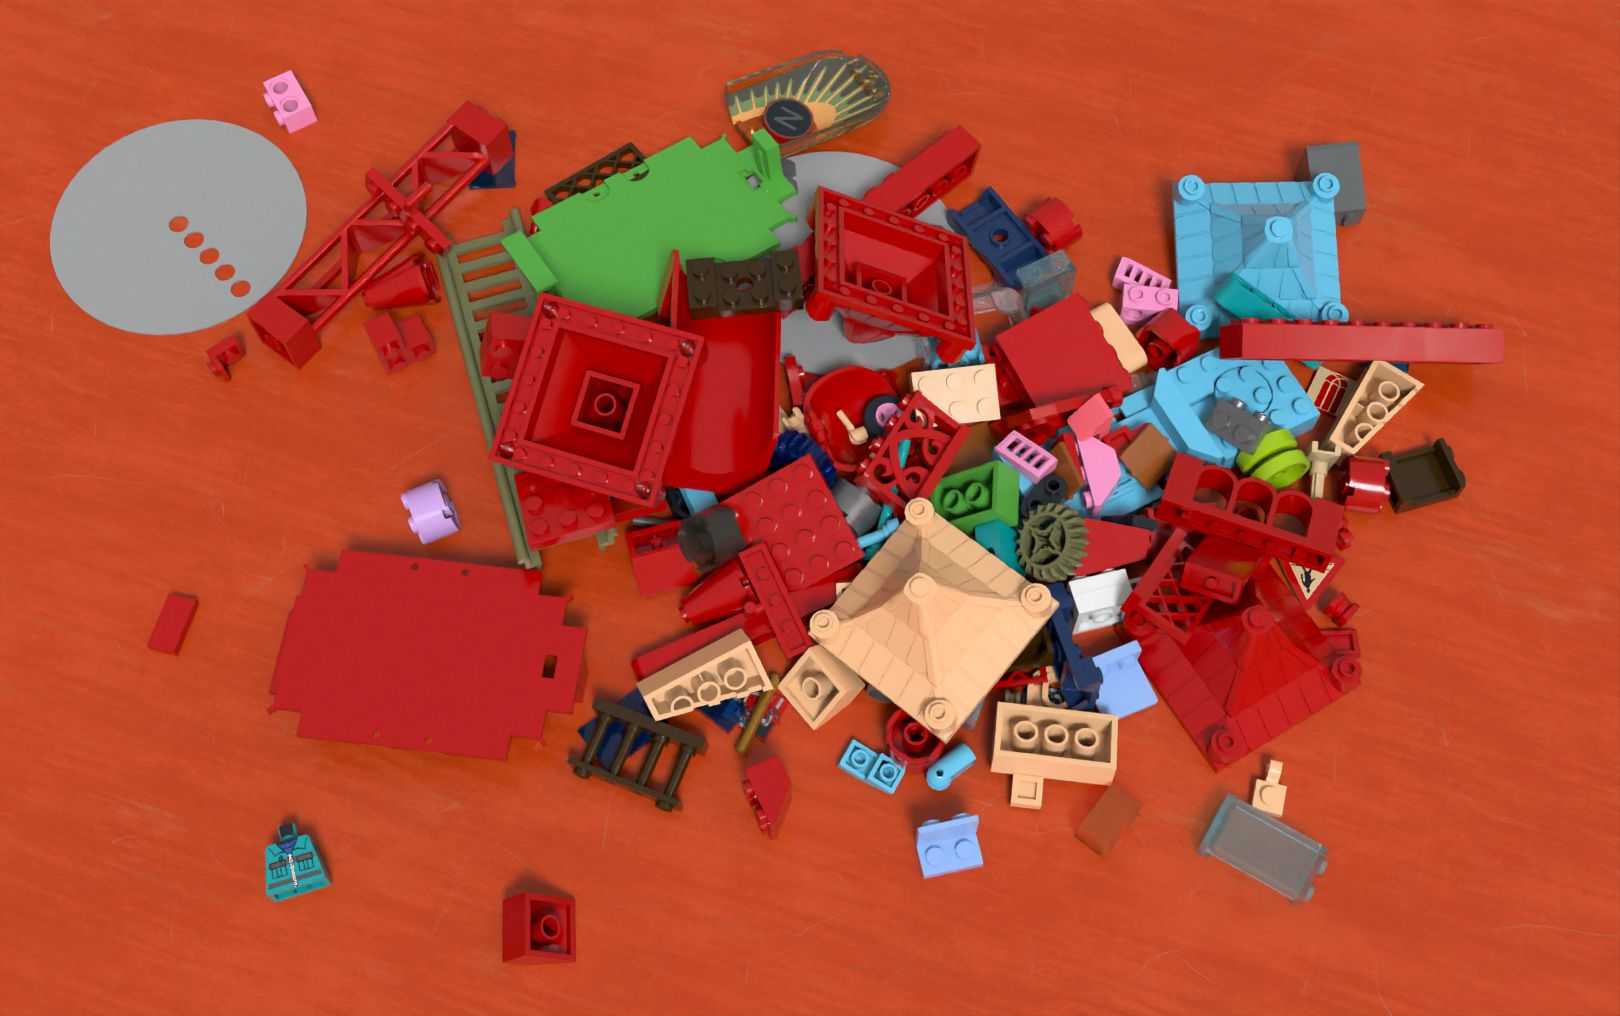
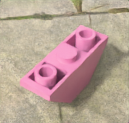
(1099, 472)

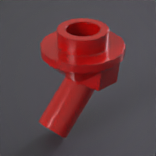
(538, 206)

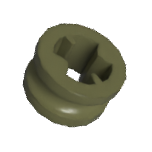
(1011, 697)

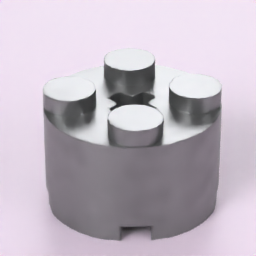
(856, 506)

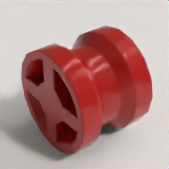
(1341, 609)

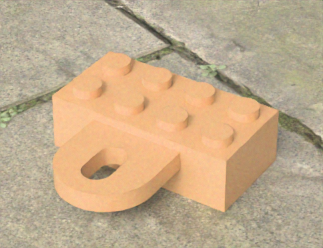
(1052, 740)

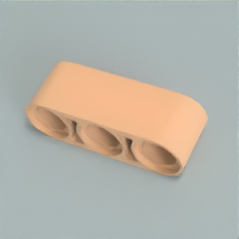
(1129, 351)

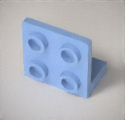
(1124, 682)
(948, 845)

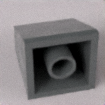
(1345, 164)

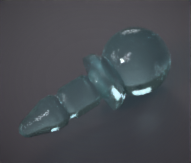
(1142, 381)

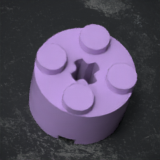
(431, 511)

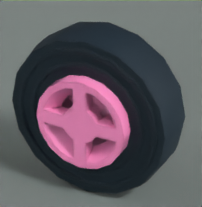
(877, 414)

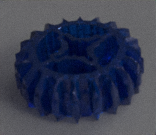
(795, 445)

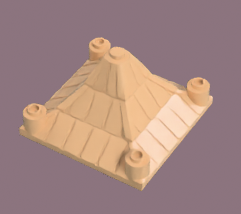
(933, 620)

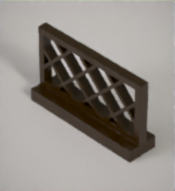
(592, 173)

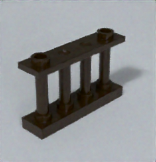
(635, 724)

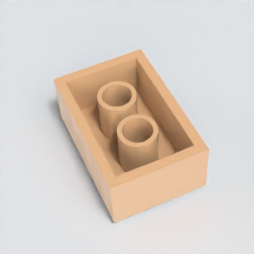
(960, 392)

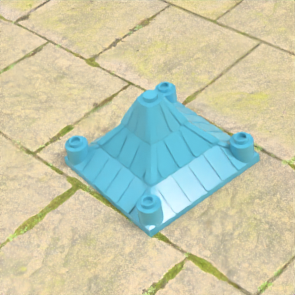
(1266, 234)

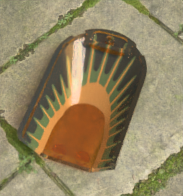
(834, 86)

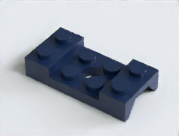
(994, 217)
(1076, 675)

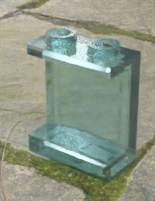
(1046, 280)

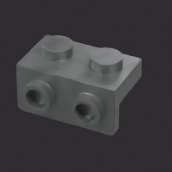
(1238, 425)

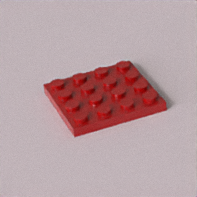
(797, 522)

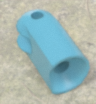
(950, 766)

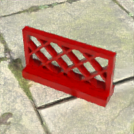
(1168, 559)

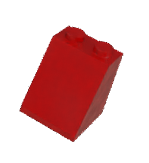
(1112, 546)

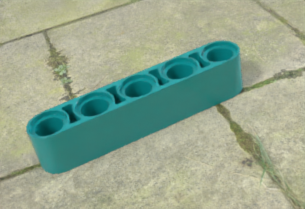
(1249, 302)

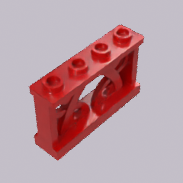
(945, 445)

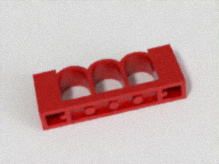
(1319, 517)

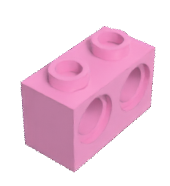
(289, 101)
(1142, 303)

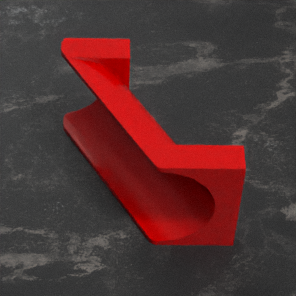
(733, 399)

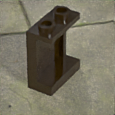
(1423, 477)

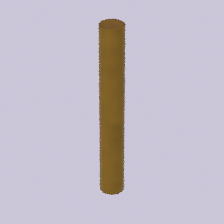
(756, 716)

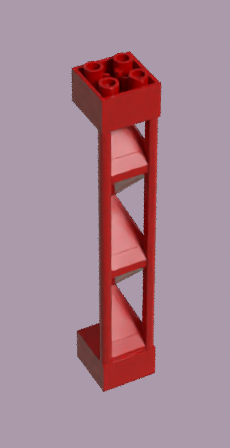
(279, 316)

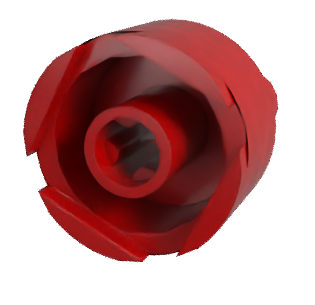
(1052, 225)
(1168, 340)
(1363, 484)
(909, 755)

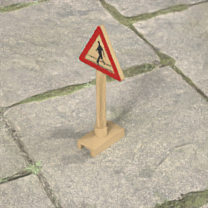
(1306, 582)

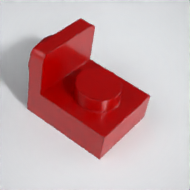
(225, 354)

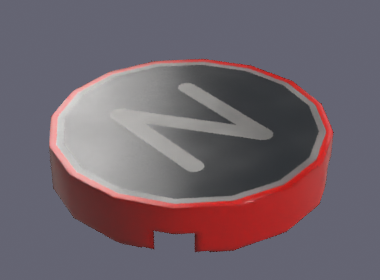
(787, 119)

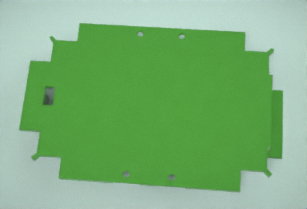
(618, 244)

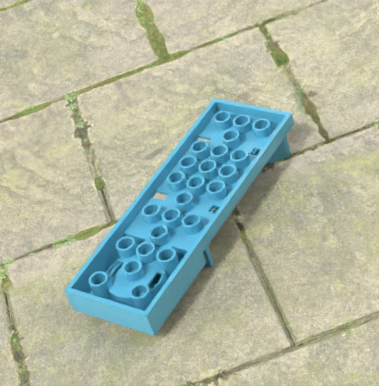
(1180, 408)

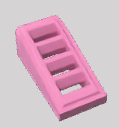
(1137, 270)
(1047, 460)

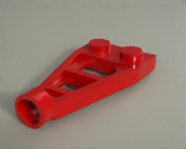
(1037, 416)

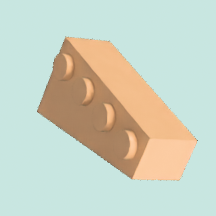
(1371, 404)
(706, 677)

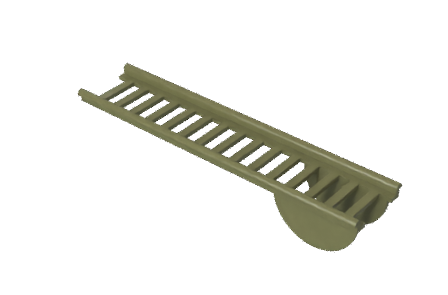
(481, 386)

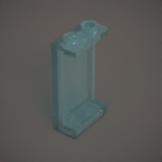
(1265, 849)

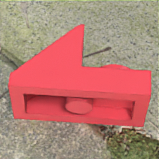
(1091, 419)

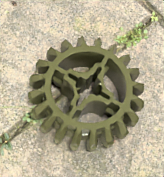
(1060, 539)

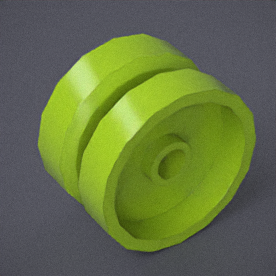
(1275, 460)

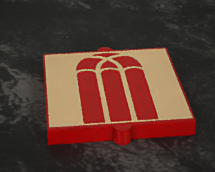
(1330, 391)

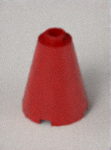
(403, 286)
(718, 595)

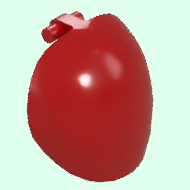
(850, 391)

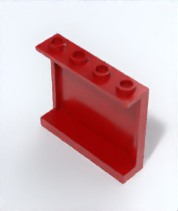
(1059, 356)

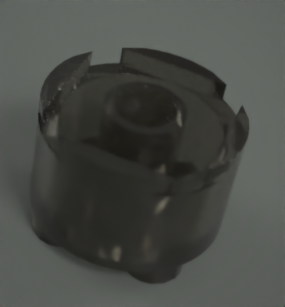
(710, 537)

